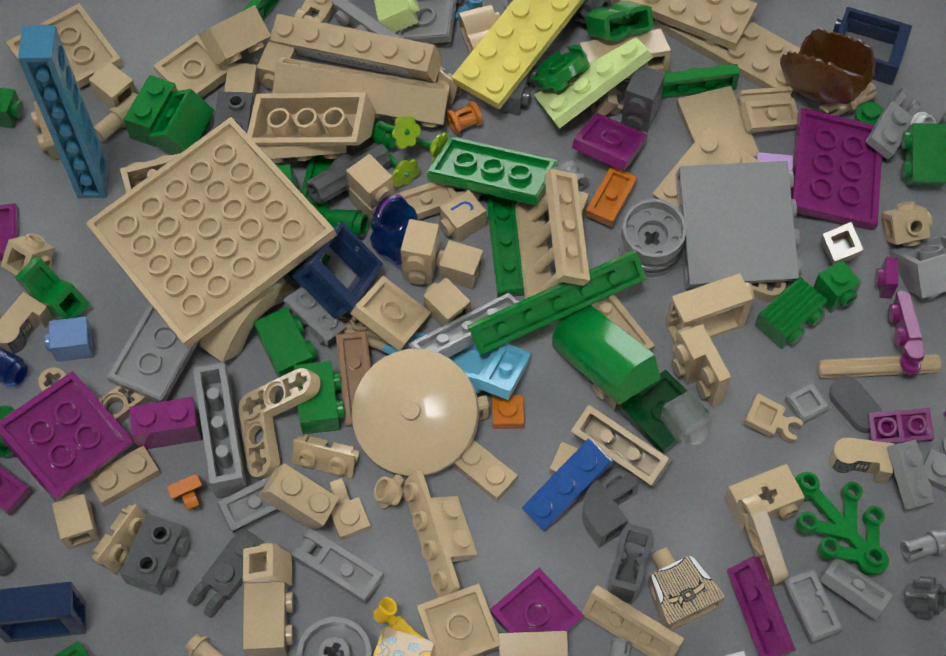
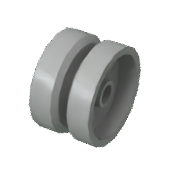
(334, 638)

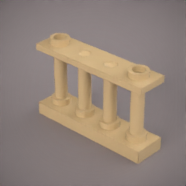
(566, 231)

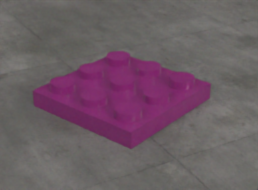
(63, 435)

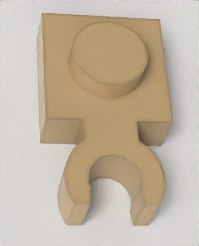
(768, 418)

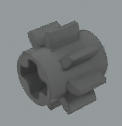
(925, 597)

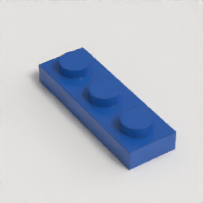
(567, 484)

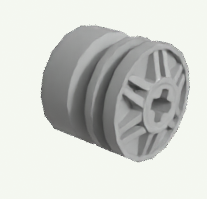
(658, 226)

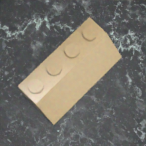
(311, 119)

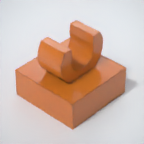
(186, 489)

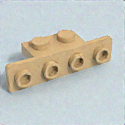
(441, 532)

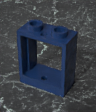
(878, 29)
(325, 286)
(41, 612)

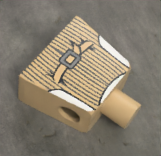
(681, 590)

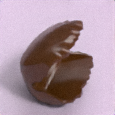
(829, 67)

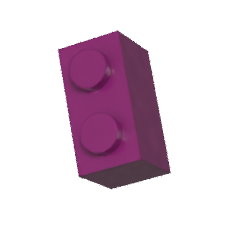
(165, 423)

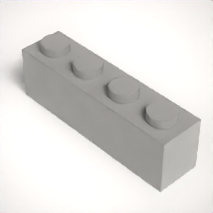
(219, 429)

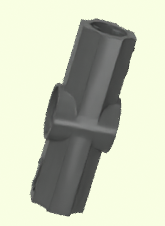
(334, 180)

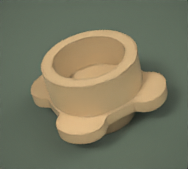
(388, 491)

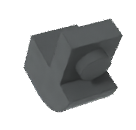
(601, 511)

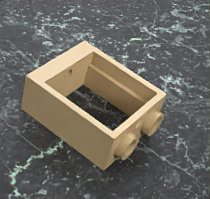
(717, 305)

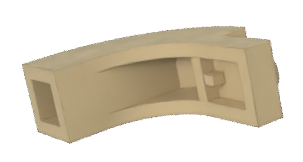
(230, 336)

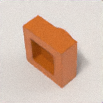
(508, 413)

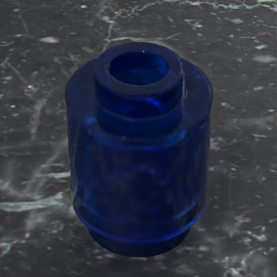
(12, 368)

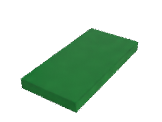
(491, 170)

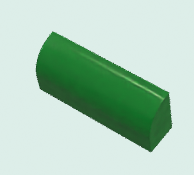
(605, 353)

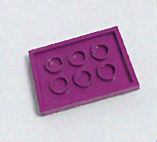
(836, 170)

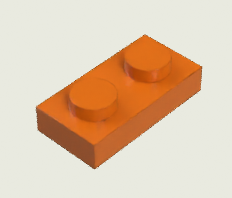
(611, 196)

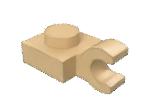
(347, 514)

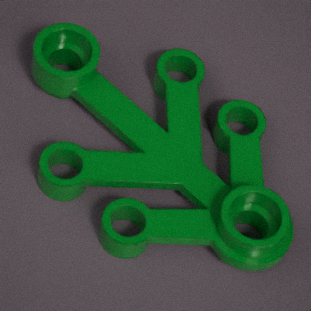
(844, 526)

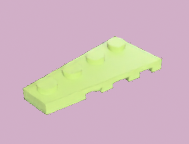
(594, 82)

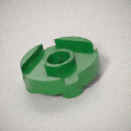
(559, 68)

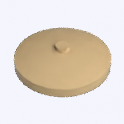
(415, 412)

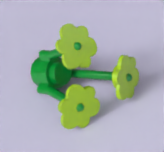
(401, 135)

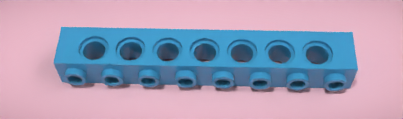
(63, 109)

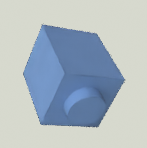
(70, 339)

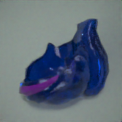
(390, 225)

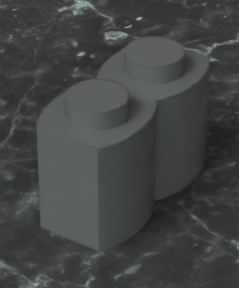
(630, 562)

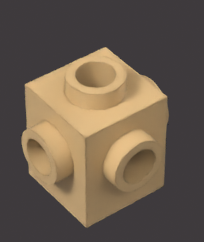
(907, 224)
(23, 250)

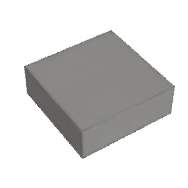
(806, 403)

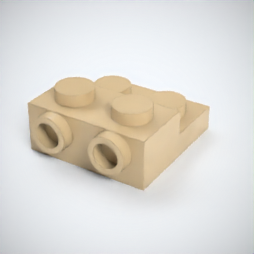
(700, 362)

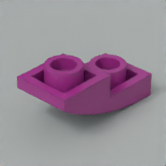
(901, 426)

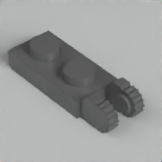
(225, 573)

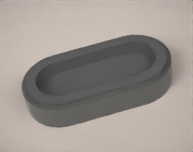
(853, 402)

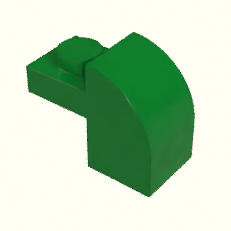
(58, 295)

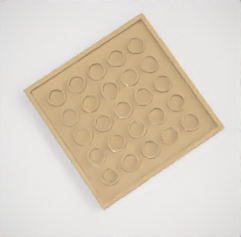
(210, 231)

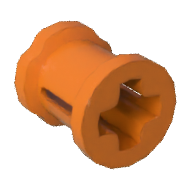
(464, 117)

